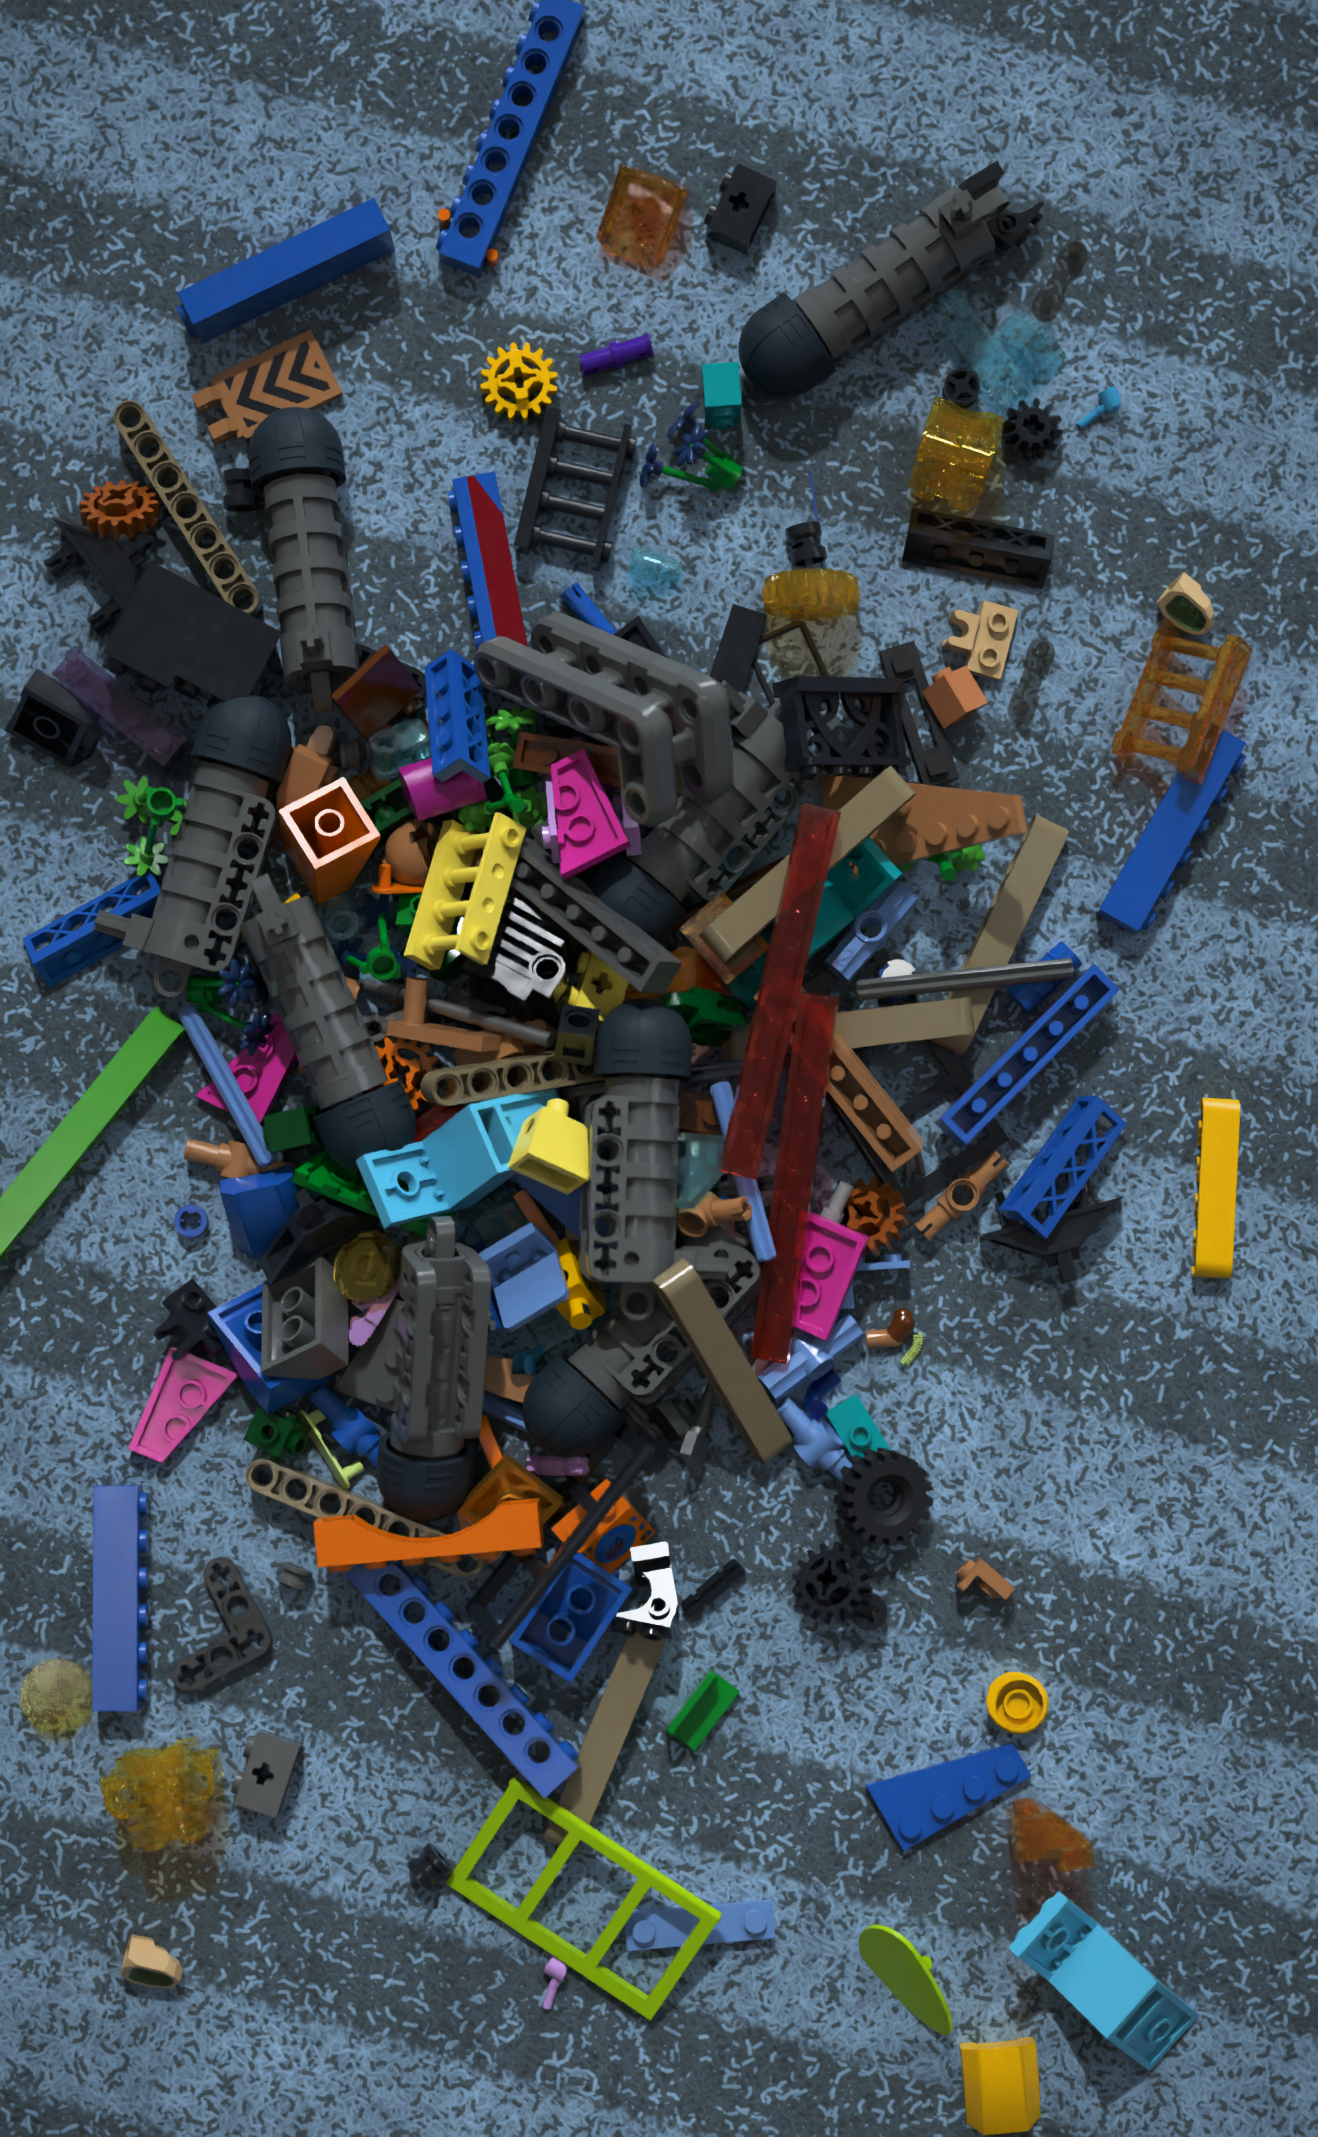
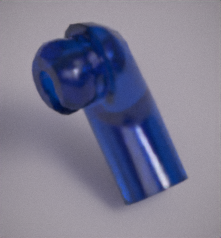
(815, 1393)

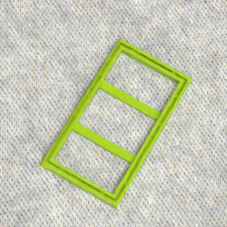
(585, 1964)

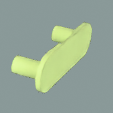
(340, 1474)

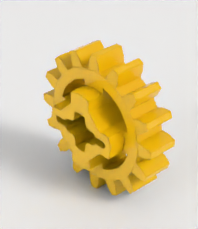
(505, 383)

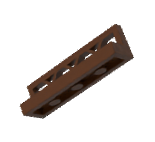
(539, 751)

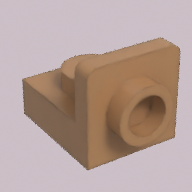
(990, 1580)

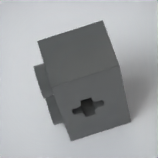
(268, 1795)

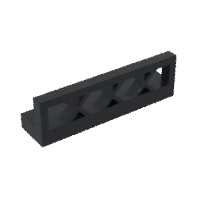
(978, 552)

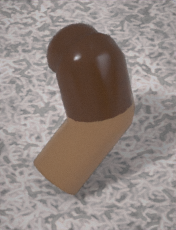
(895, 1334)

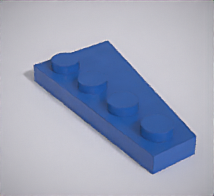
(937, 1795)

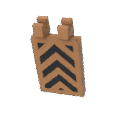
(273, 380)

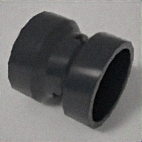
(239, 491)
(806, 543)

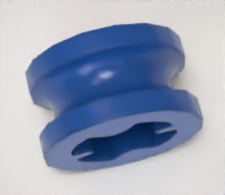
(190, 1232)

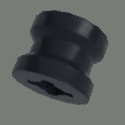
(964, 382)
(866, 1621)
(429, 1867)

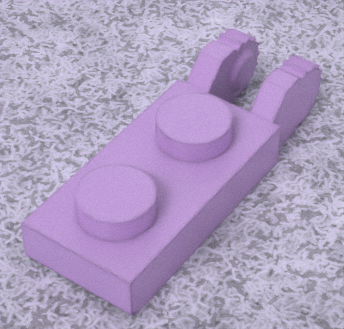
(363, 1325)

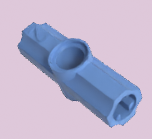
(856, 948)
(810, 1358)

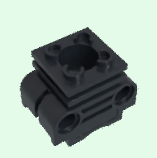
(526, 964)

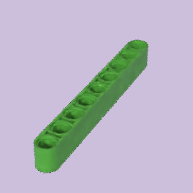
(85, 1124)

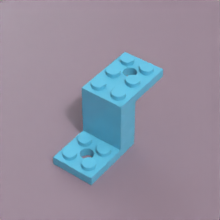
(452, 1164)
(1103, 1981)

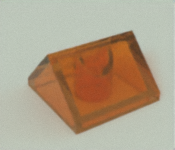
(738, 963)

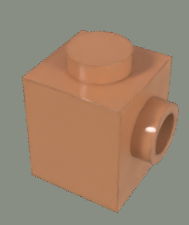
(954, 696)

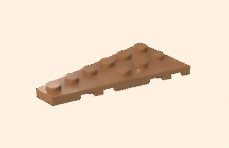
(934, 819)

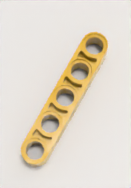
(1217, 1188)

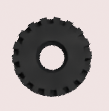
(907, 1501)

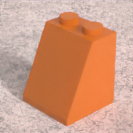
(328, 838)

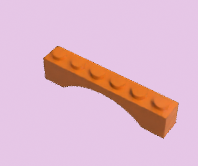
(352, 1540)

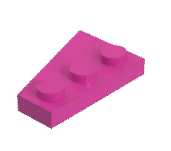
(585, 816)
(259, 1075)
(178, 1402)

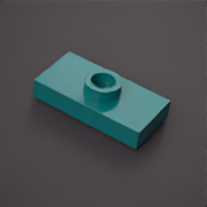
(855, 1427)

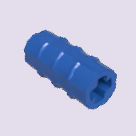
(1029, 995)

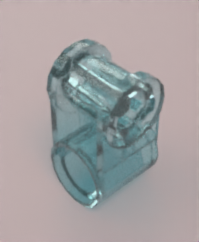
(401, 745)

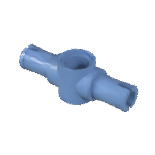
(815, 1442)

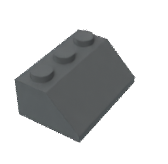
(304, 1324)

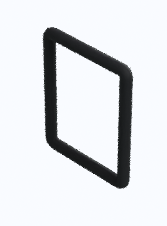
(799, 623)

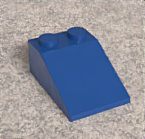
(240, 1332)
(571, 1616)

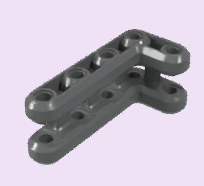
(625, 701)

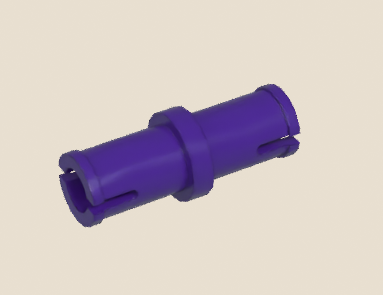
(616, 355)

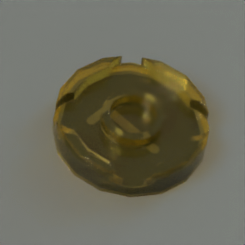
(367, 1267)
(69, 1688)

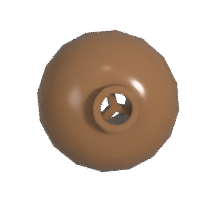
(411, 851)

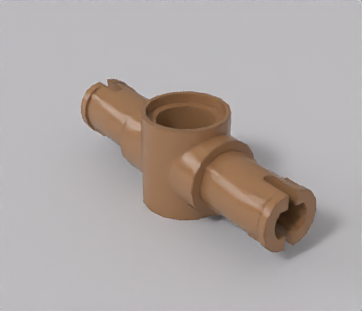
(230, 1159)
(975, 1181)
(711, 1212)

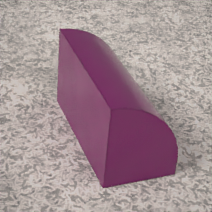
(430, 796)

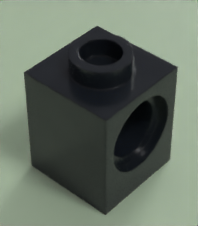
(576, 1034)

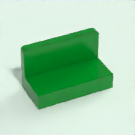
(702, 1709)

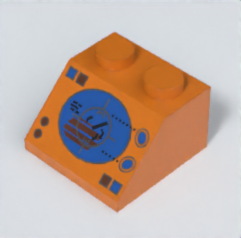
(615, 1534)

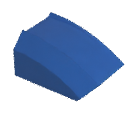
(259, 1207)

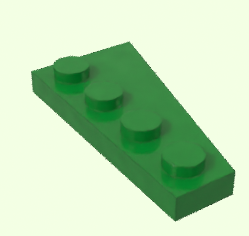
(334, 1181)

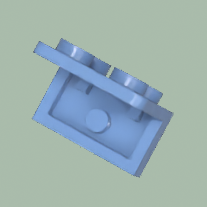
(525, 1275)

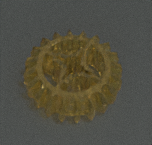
(810, 594)

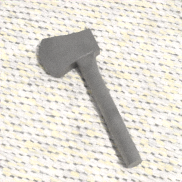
(695, 1441)

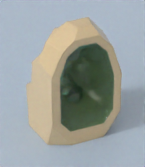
(1187, 606)
(150, 1964)

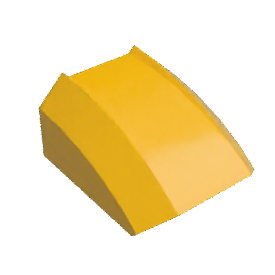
(1001, 2085)

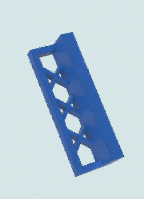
(451, 715)
(80, 948)
(1053, 1157)

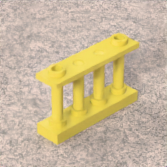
(445, 886)

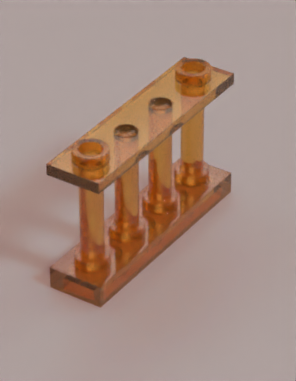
(1212, 714)

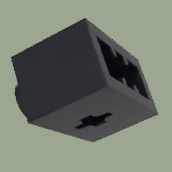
(740, 228)

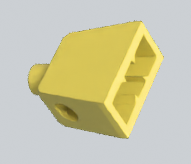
(552, 1148)

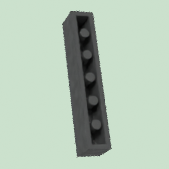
(575, 909)

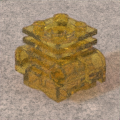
(955, 454)
(164, 1792)

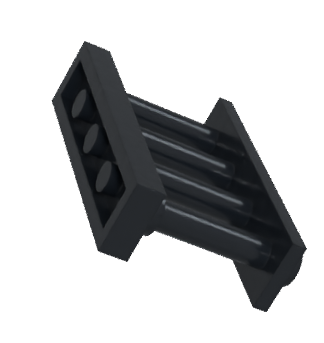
(548, 465)

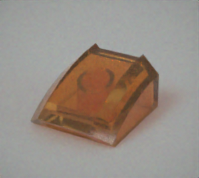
(642, 216)

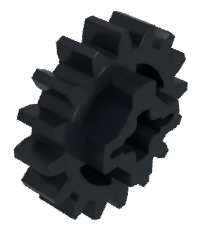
(839, 1596)

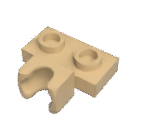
(983, 638)

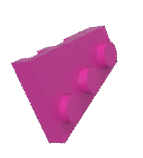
(827, 1274)

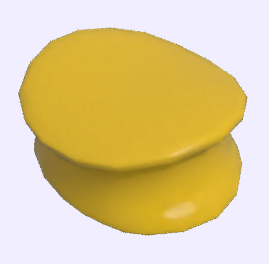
(1017, 1702)

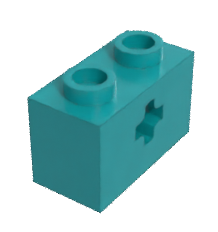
(721, 394)

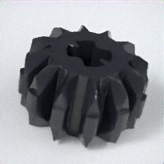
(1019, 433)

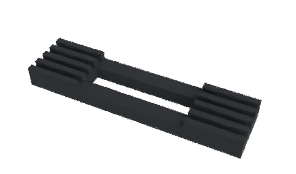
(934, 764)

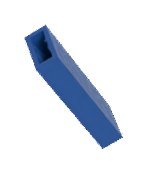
(285, 271)

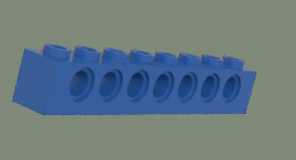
(566, 20)
(544, 1776)

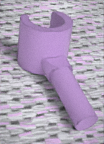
(556, 1969)

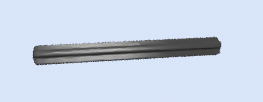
(964, 979)

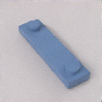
(673, 1925)

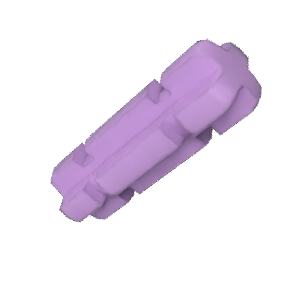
(557, 1466)

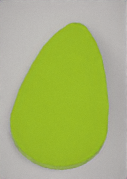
(906, 1975)

